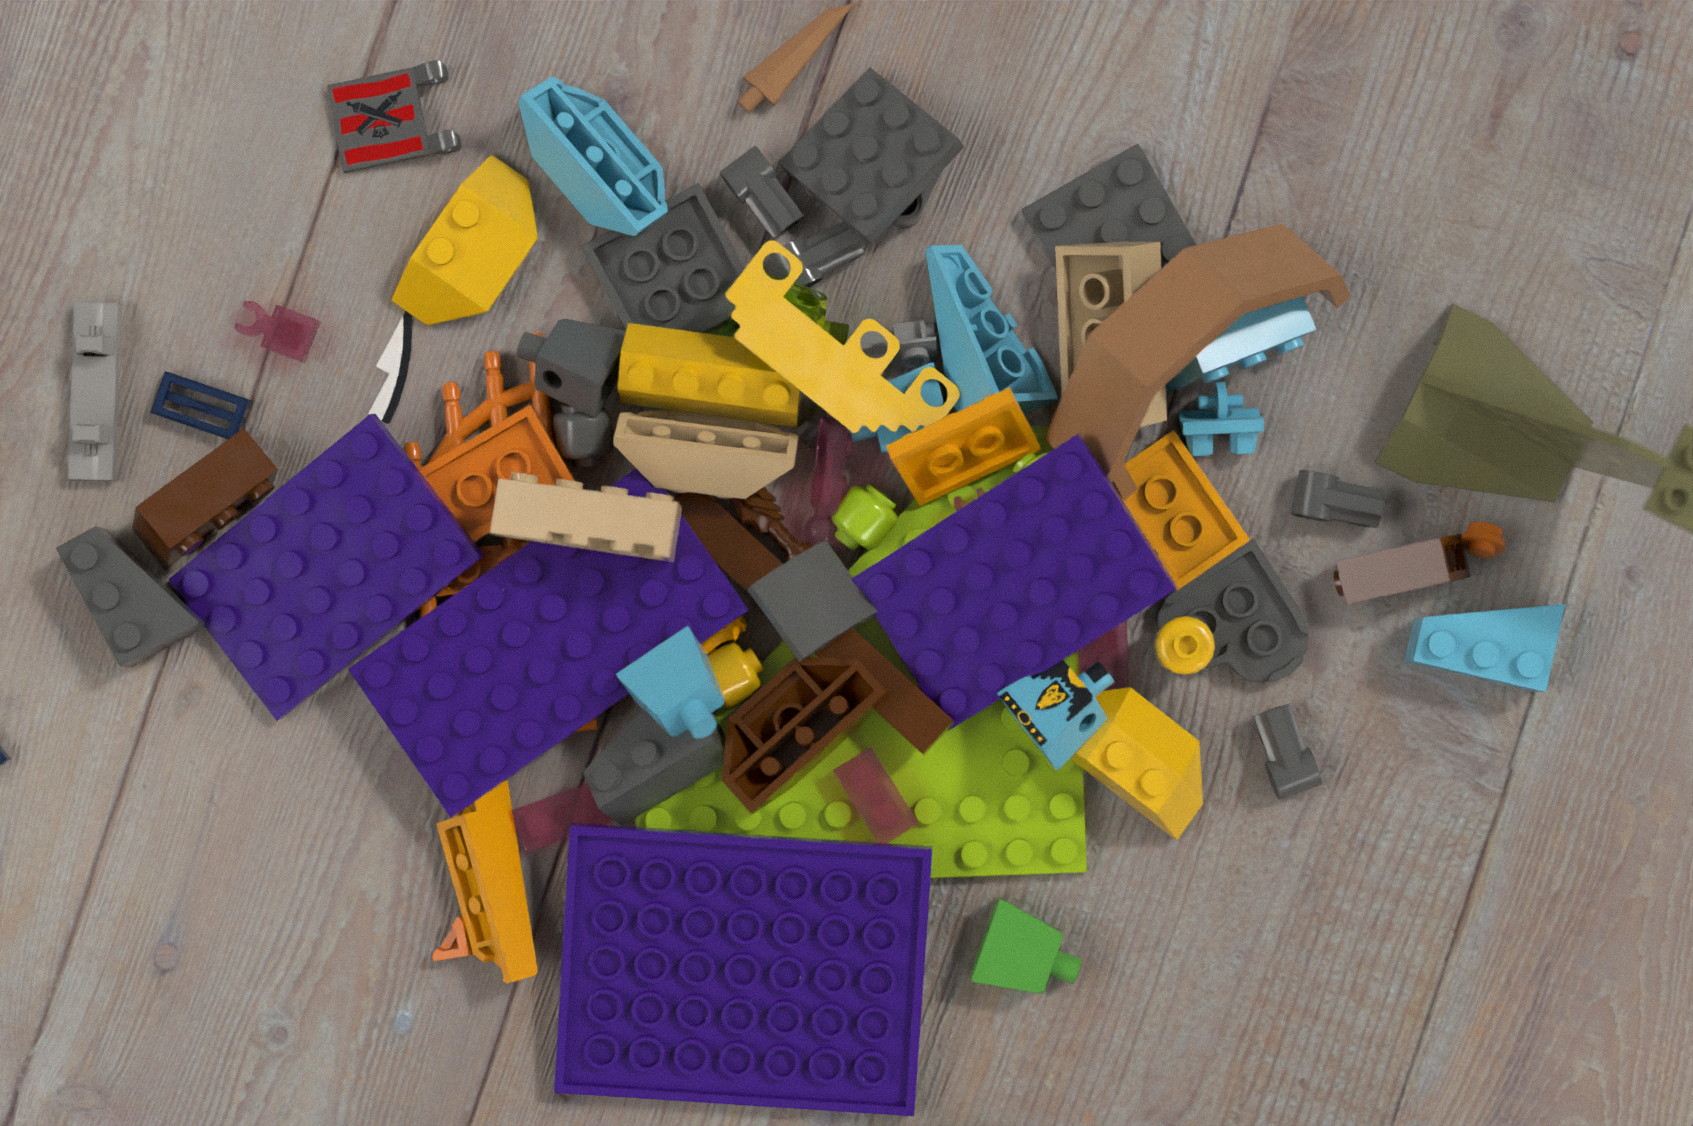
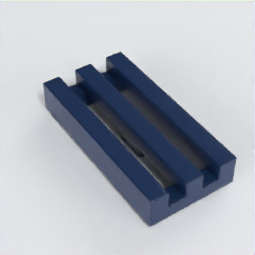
(236, 419)

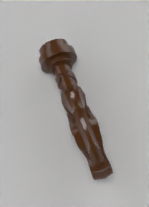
(764, 516)

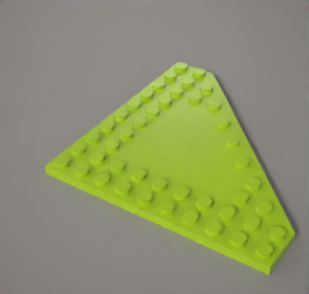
(977, 793)

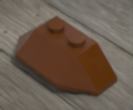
(795, 725)

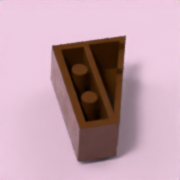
(203, 498)

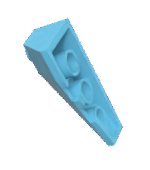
(977, 340)

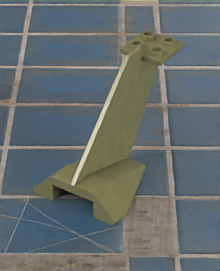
(1505, 428)

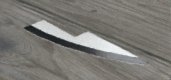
(396, 363)

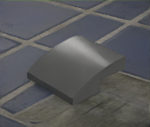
(812, 600)

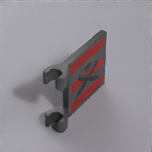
(383, 118)

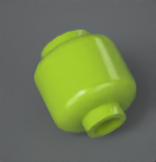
(864, 517)

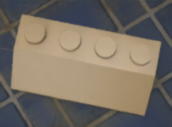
(1090, 287)

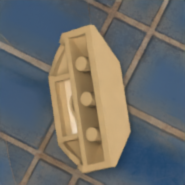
(704, 452)

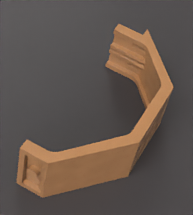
(1173, 323)

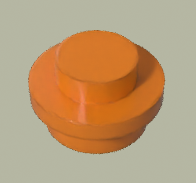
(1483, 539)

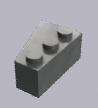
(126, 598)
(649, 766)

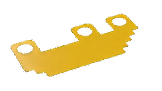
(817, 364)

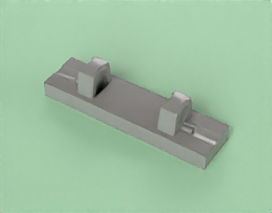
(95, 391)

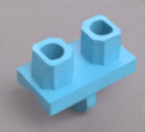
(1239, 422)

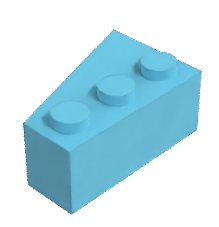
(1248, 341)
(1491, 646)

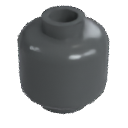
(582, 435)

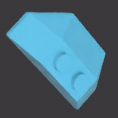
(593, 157)

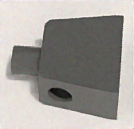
(575, 363)

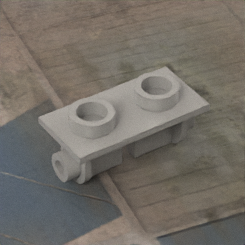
(916, 342)

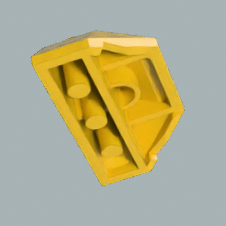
(471, 247)
(1145, 760)

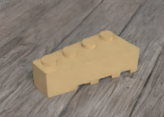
(586, 518)

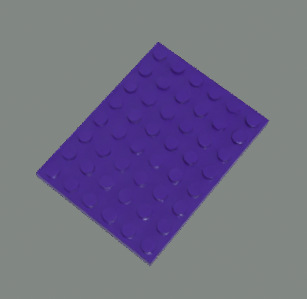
(742, 969)

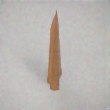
(782, 67)

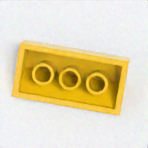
(702, 376)

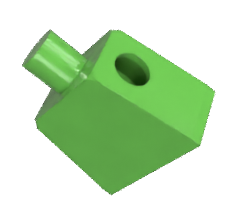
(1021, 952)

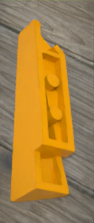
(490, 883)

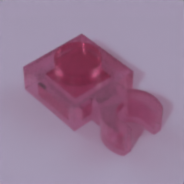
(284, 332)

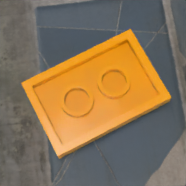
(963, 446)
(1180, 510)

